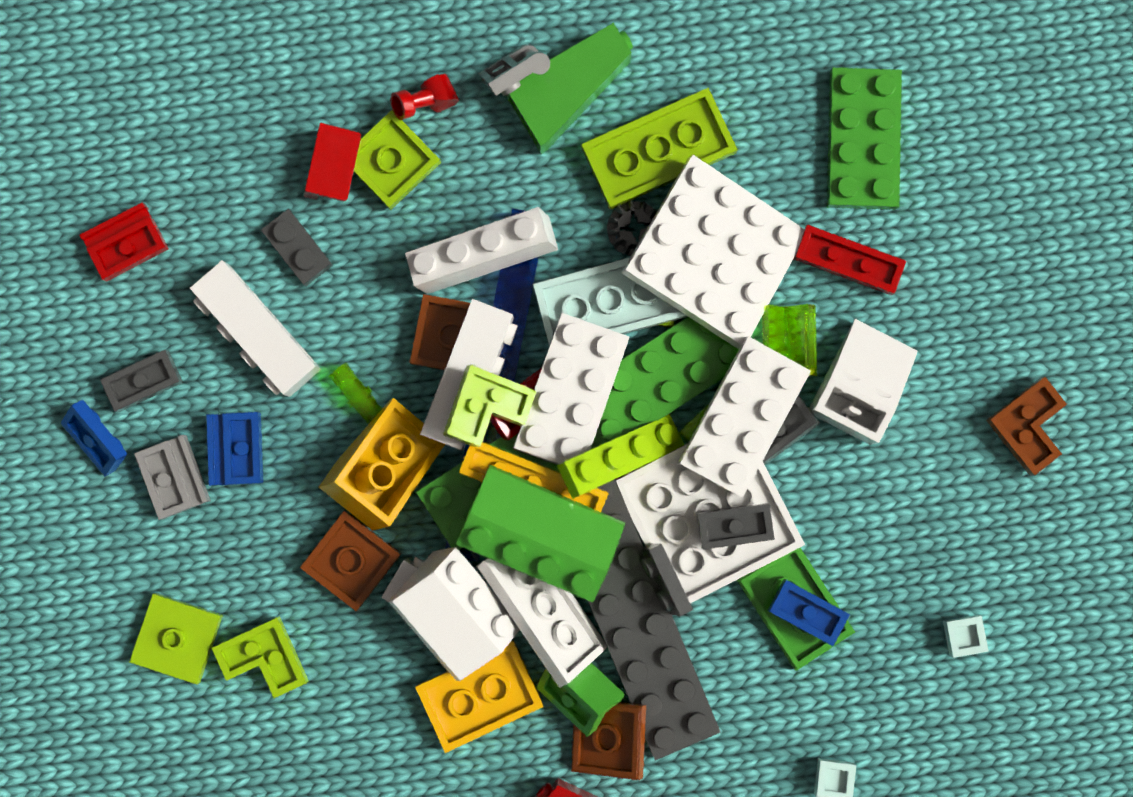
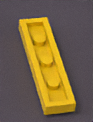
(480, 458)

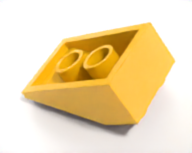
(382, 467)

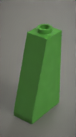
(575, 78)

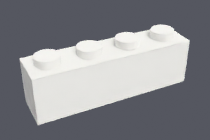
(481, 251)
(255, 329)
(478, 344)

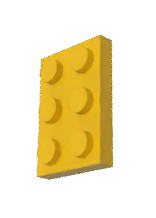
(481, 701)

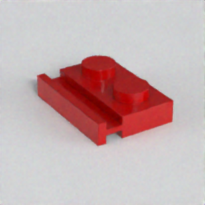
(124, 242)

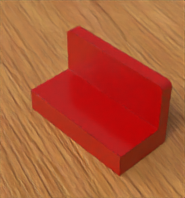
(332, 163)

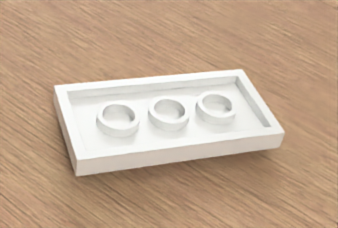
(571, 390)
(744, 416)
(548, 619)

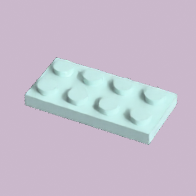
(602, 298)

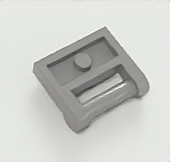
(507, 72)

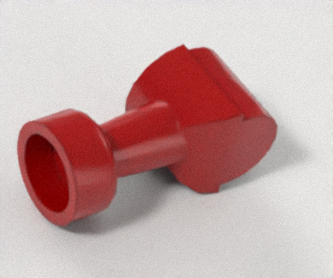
(434, 92)

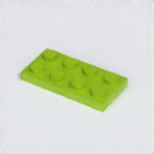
(656, 147)

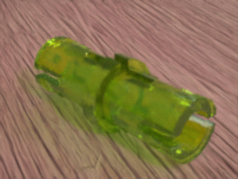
(356, 393)

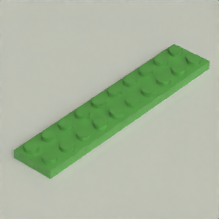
(644, 390)

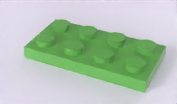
(864, 138)

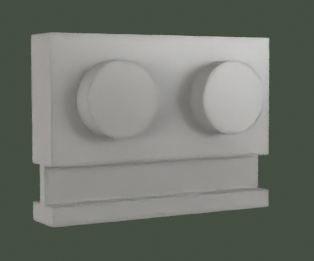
(172, 477)

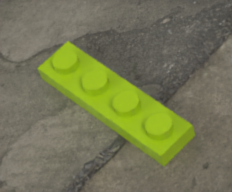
(620, 456)

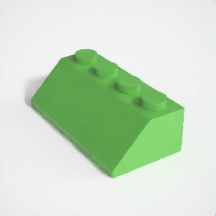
(541, 533)

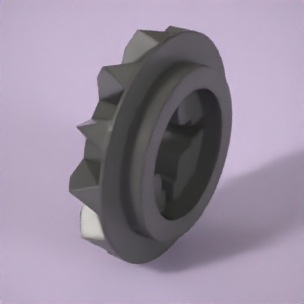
(621, 218)

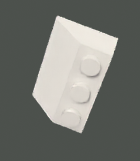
(454, 613)

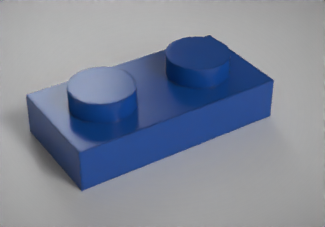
(93, 437)
(808, 612)

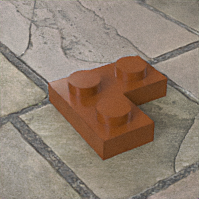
(1020, 424)

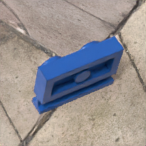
(234, 448)

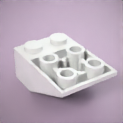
(864, 383)

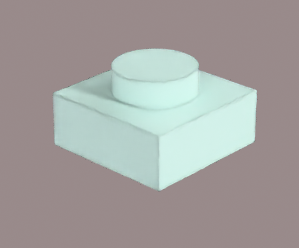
(965, 636)
(834, 778)

